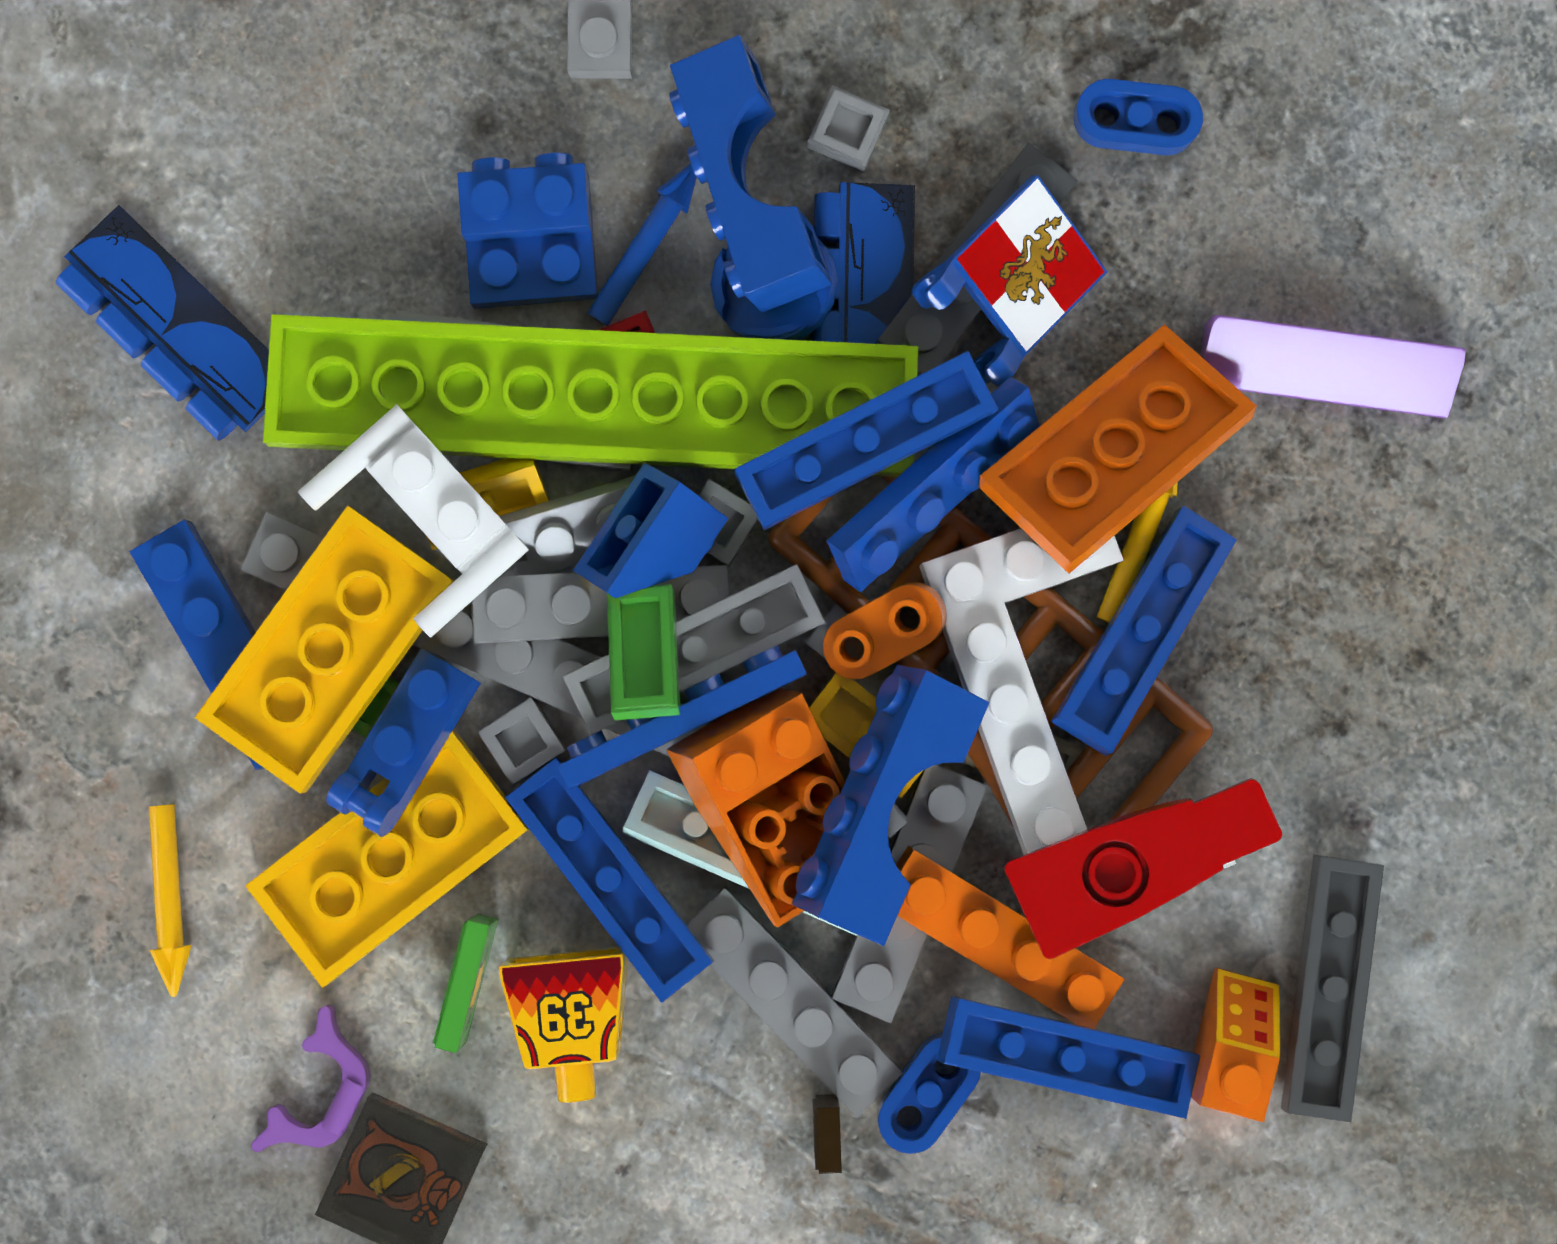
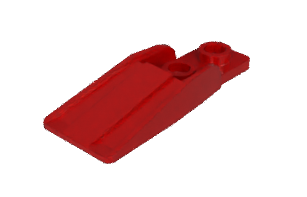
(1136, 863)

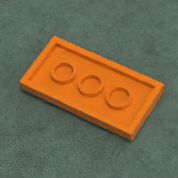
(1116, 448)

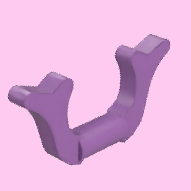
(355, 1082)

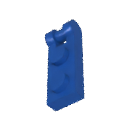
(404, 742)

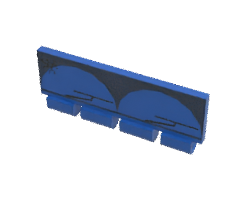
(871, 259)
(166, 306)

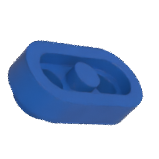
(1136, 114)
(931, 1092)

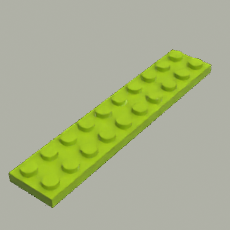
(566, 389)

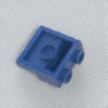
(528, 232)

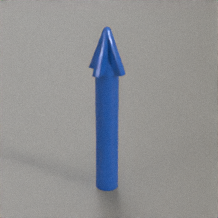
(674, 197)

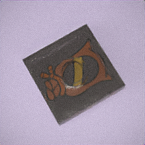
(400, 1176)

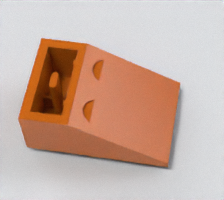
(763, 791)

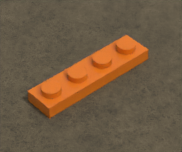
(1003, 942)

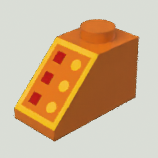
(1238, 1045)

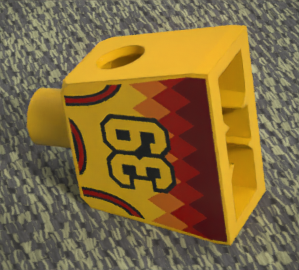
(567, 1013)

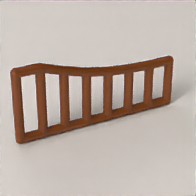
(1050, 611)

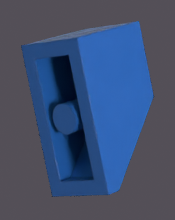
(650, 535)

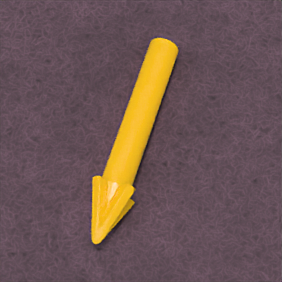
(1134, 554)
(171, 952)

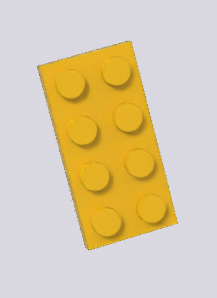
(324, 650)
(354, 889)

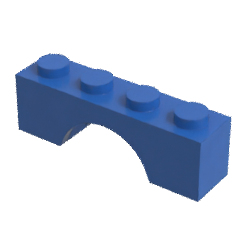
(726, 108)
(852, 871)

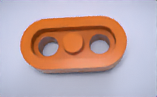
(882, 631)

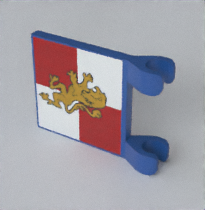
(1021, 271)

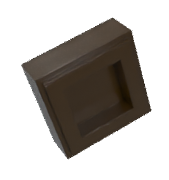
(827, 1134)

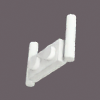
(437, 503)

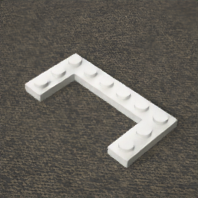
(993, 667)

